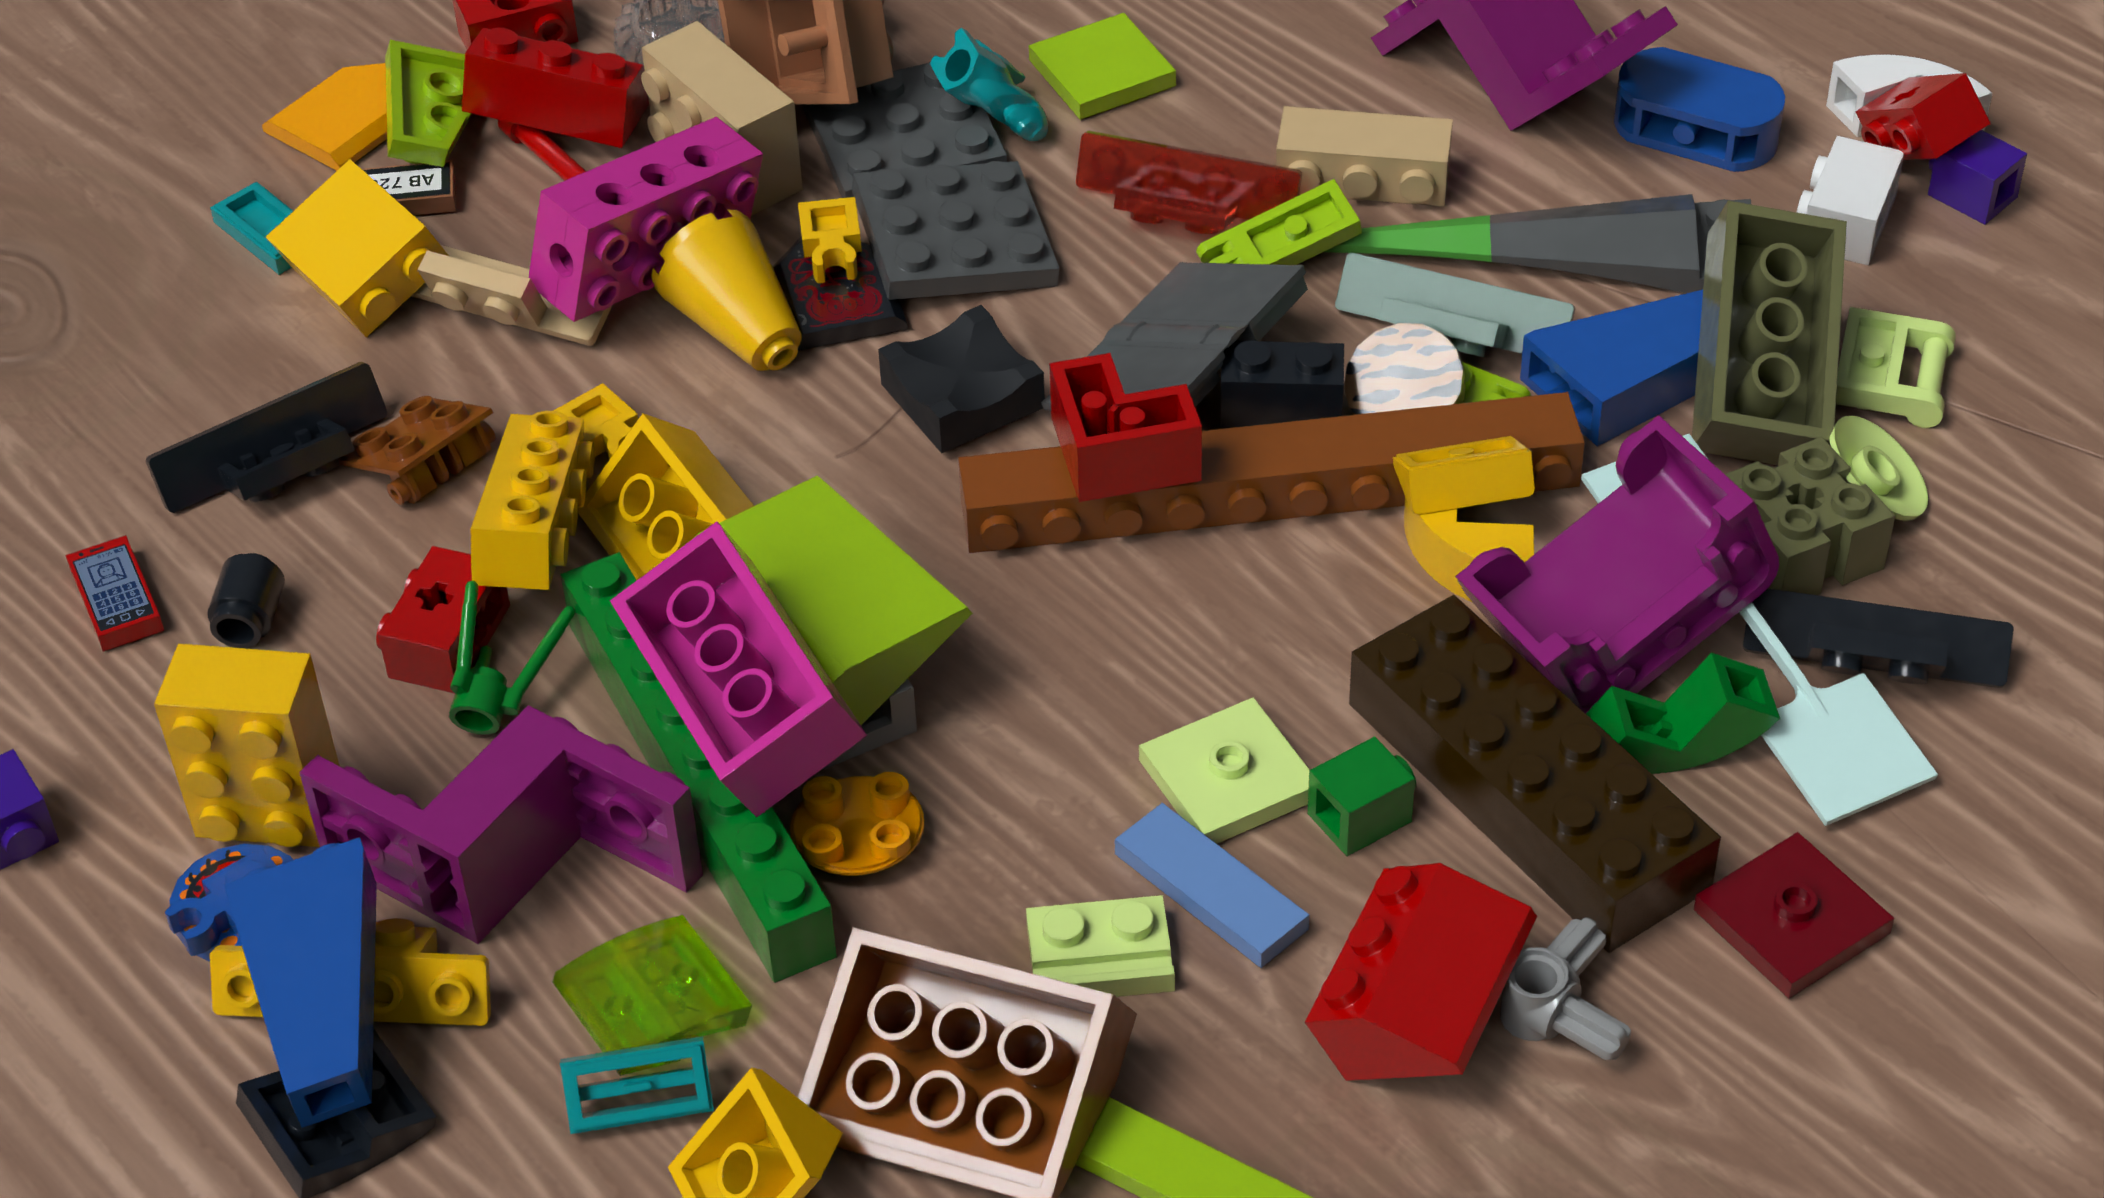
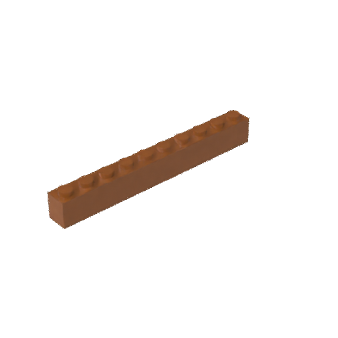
(1260, 473)

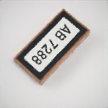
(419, 186)

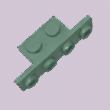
(1458, 307)

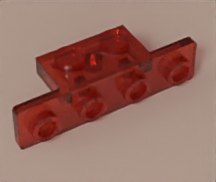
(1181, 183)

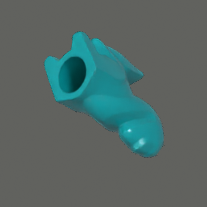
(989, 82)

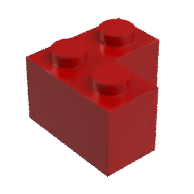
(1120, 439)

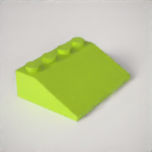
(847, 590)

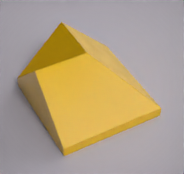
(756, 1145)

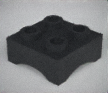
(961, 380)

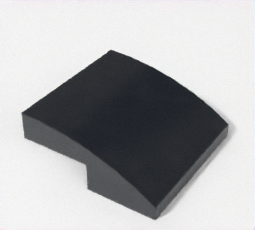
(345, 1144)

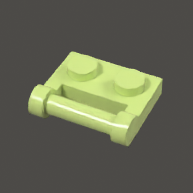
(1873, 363)

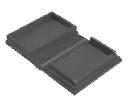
(1192, 318)

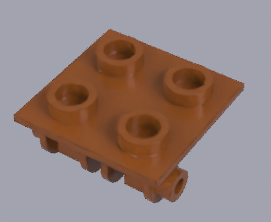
(423, 445)

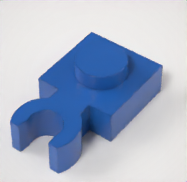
(212, 912)

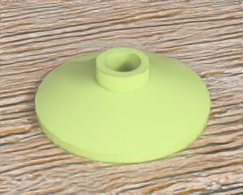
(1881, 465)

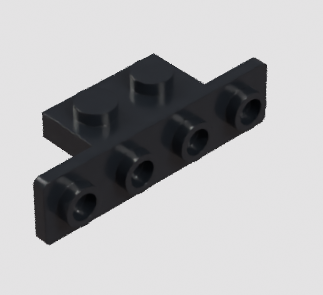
(270, 443)
(1885, 639)

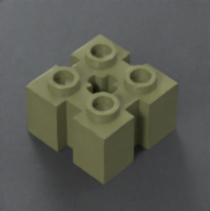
(1817, 518)

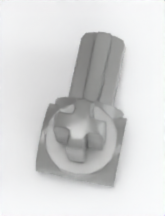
(1546, 993)

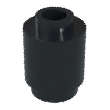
(245, 600)

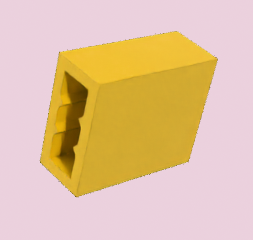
(356, 247)

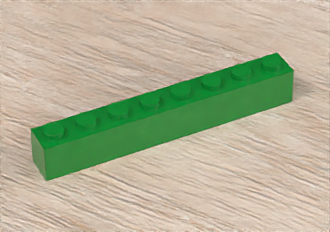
(746, 854)

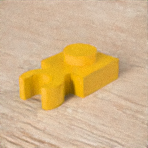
(830, 235)
(605, 418)

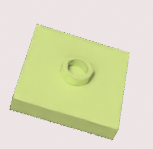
(1228, 771)

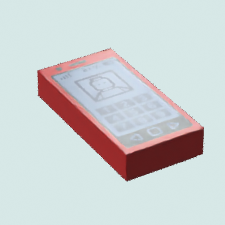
(114, 593)

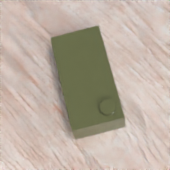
(1768, 332)

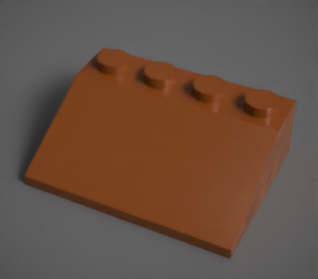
(964, 1065)

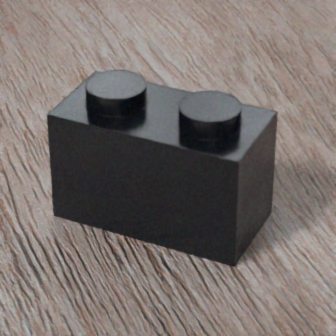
(1280, 382)

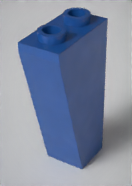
(313, 971)

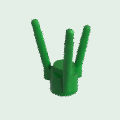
(482, 691)

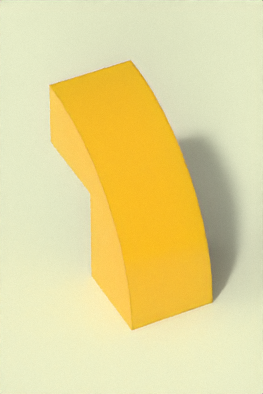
(1450, 546)

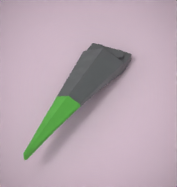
(1632, 241)

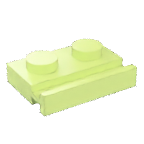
(1104, 945)

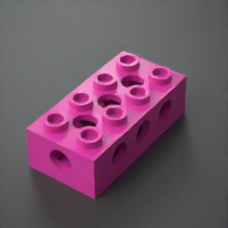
(609, 224)

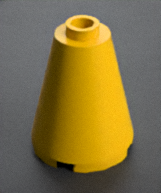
(728, 287)

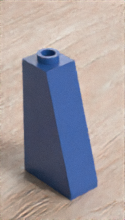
(1618, 363)

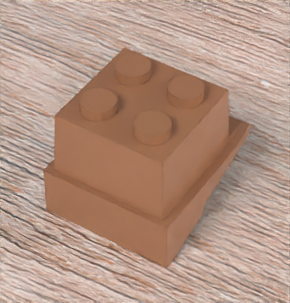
(811, 46)

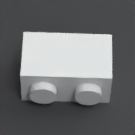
(1857, 187)

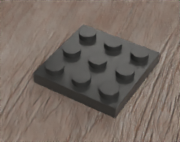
(902, 126)
(954, 230)

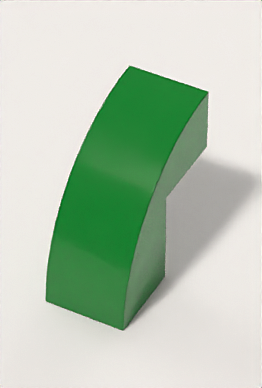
(1703, 720)

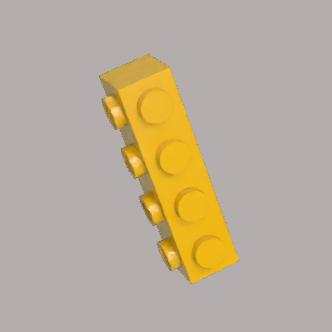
(531, 501)

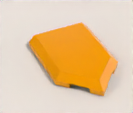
(337, 117)

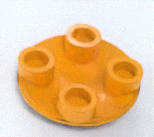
(857, 823)

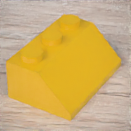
(658, 494)

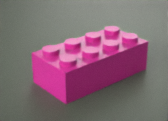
(737, 669)

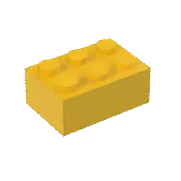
(240, 736)

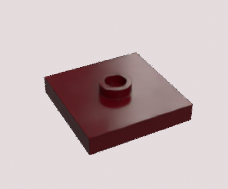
(1793, 914)

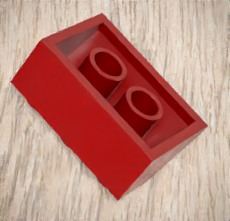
(553, 87)
(1419, 974)

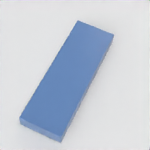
(1212, 885)

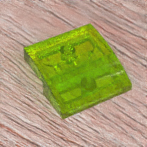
(651, 989)

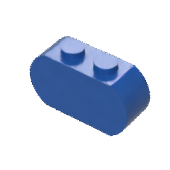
(1699, 109)

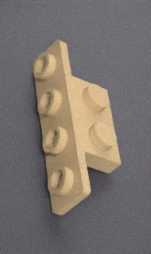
(499, 293)

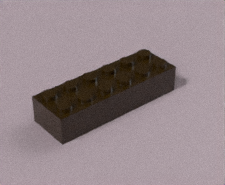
(1533, 771)

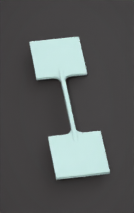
(1834, 740)

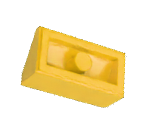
(1465, 474)

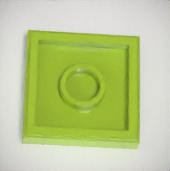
(1102, 65)

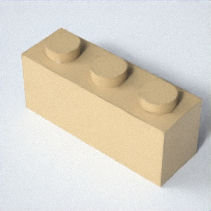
(1368, 153)

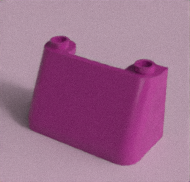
(1633, 575)

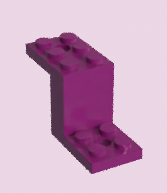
(1527, 49)
(508, 821)

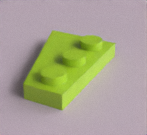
(423, 102)

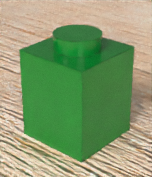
(1361, 795)

